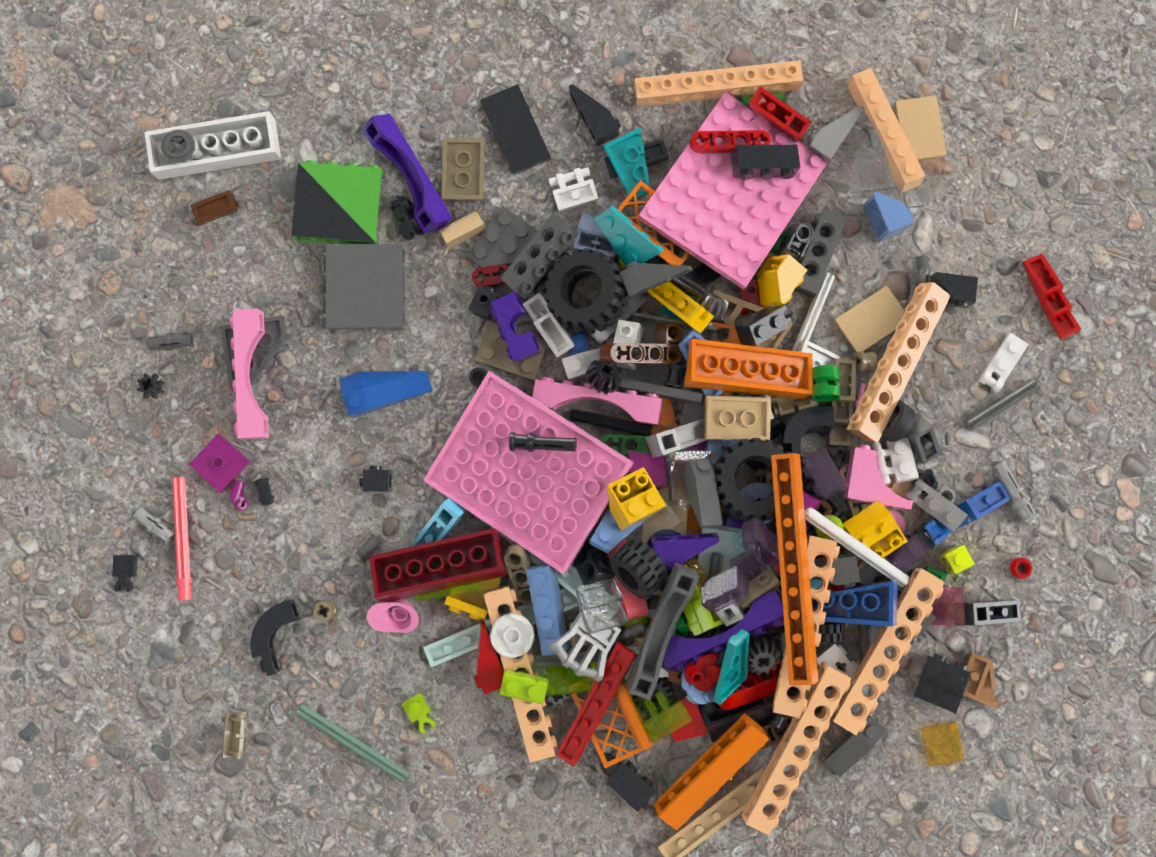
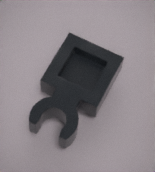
(124, 567)

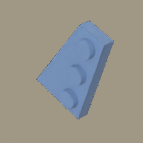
(609, 534)

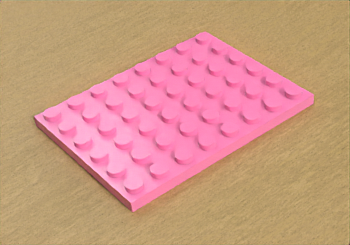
(722, 217)
(535, 498)

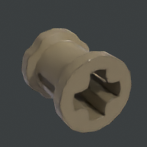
(320, 606)

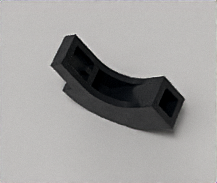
(811, 420)
(265, 631)

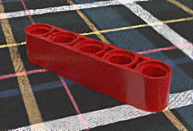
(753, 688)

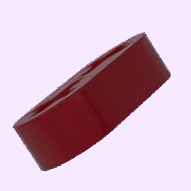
(489, 271)

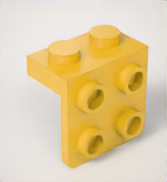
(472, 602)

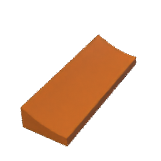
(749, 369)

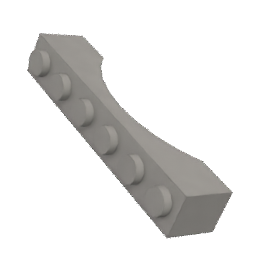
(677, 438)

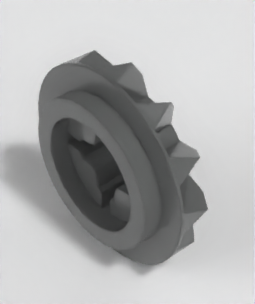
(178, 136)

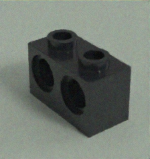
(593, 564)

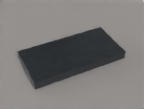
(515, 129)

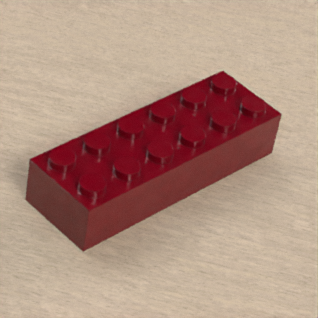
(438, 565)

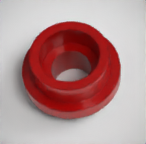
(1027, 568)

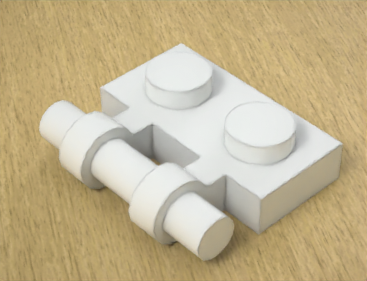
(573, 195)
(901, 459)

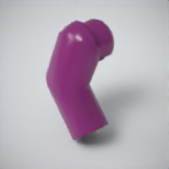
(236, 496)

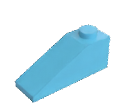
(440, 523)

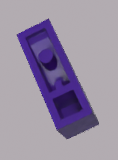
(682, 547)

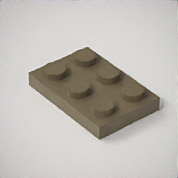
(463, 169)
(494, 354)

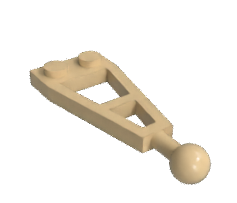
(772, 342)

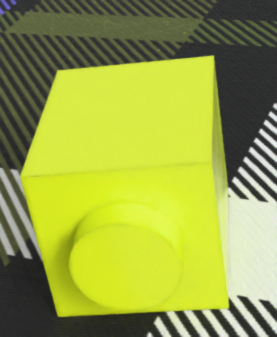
(956, 559)

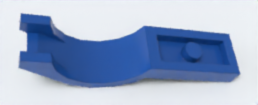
(974, 507)

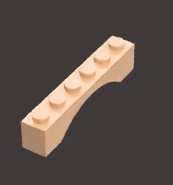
(900, 156)

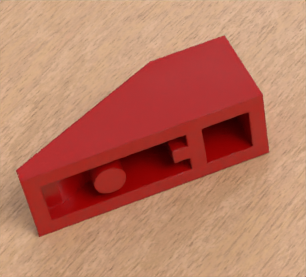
(779, 114)
(488, 664)

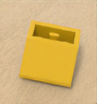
(779, 279)
(633, 499)
(876, 529)

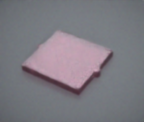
(950, 607)

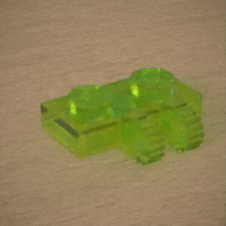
(667, 720)

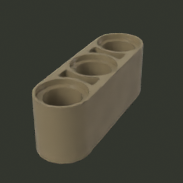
(515, 566)

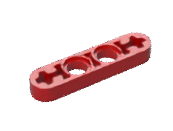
(729, 138)

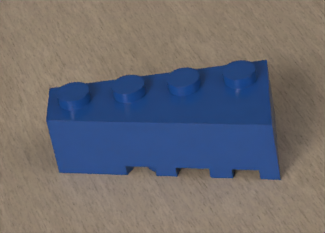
(863, 605)

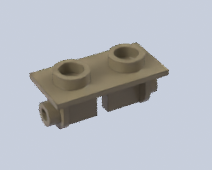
(787, 405)
(761, 585)
(233, 735)

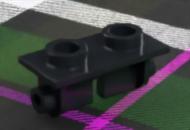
(403, 209)

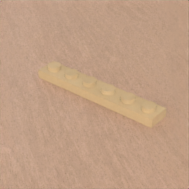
(711, 818)

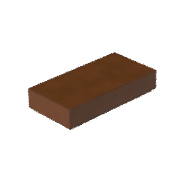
(214, 208)

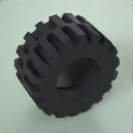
(639, 568)

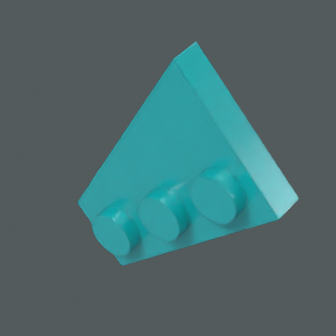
(629, 161)
(625, 238)
(734, 666)

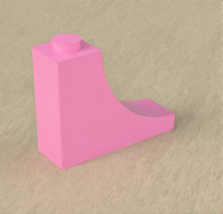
(866, 483)

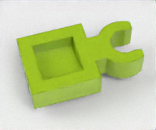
(417, 709)

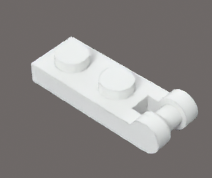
(1003, 362)

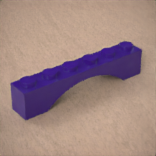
(388, 139)
(764, 613)

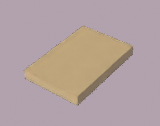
(922, 126)
(870, 320)
(737, 418)

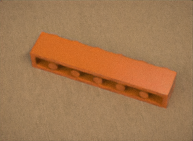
(711, 771)

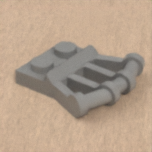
(598, 641)

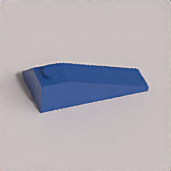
(379, 389)

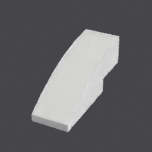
(550, 329)

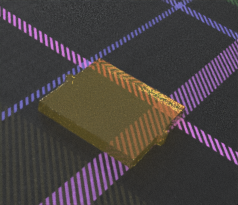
(942, 744)

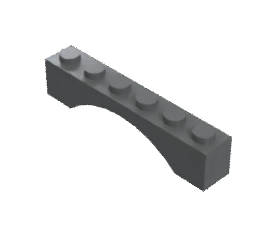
(673, 600)

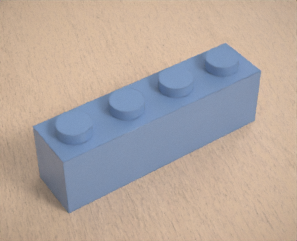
(547, 606)

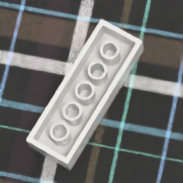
(218, 145)

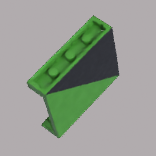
(336, 203)

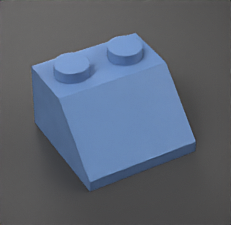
(887, 216)

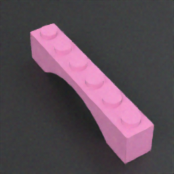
(247, 331)
(641, 408)

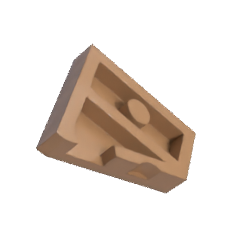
(981, 682)

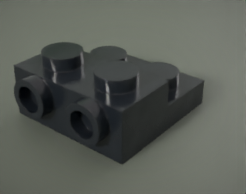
(942, 683)

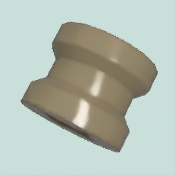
(865, 361)

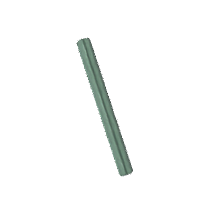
(352, 743)

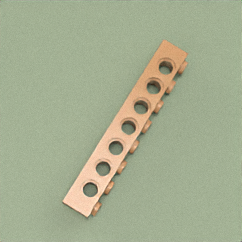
(714, 83)
(898, 362)
(816, 545)
(875, 655)
(794, 735)
(536, 748)

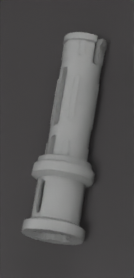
(1018, 498)

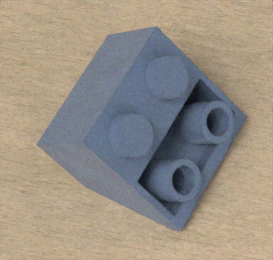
(592, 237)

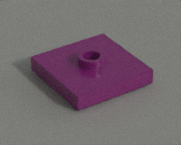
(219, 463)

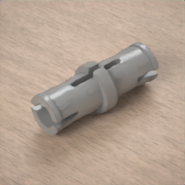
(154, 525)

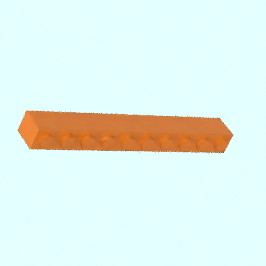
(794, 569)

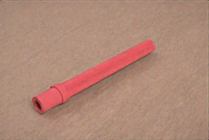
(181, 539)

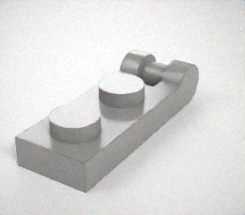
(937, 505)

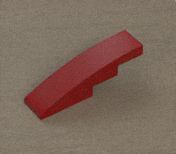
(1050, 296)

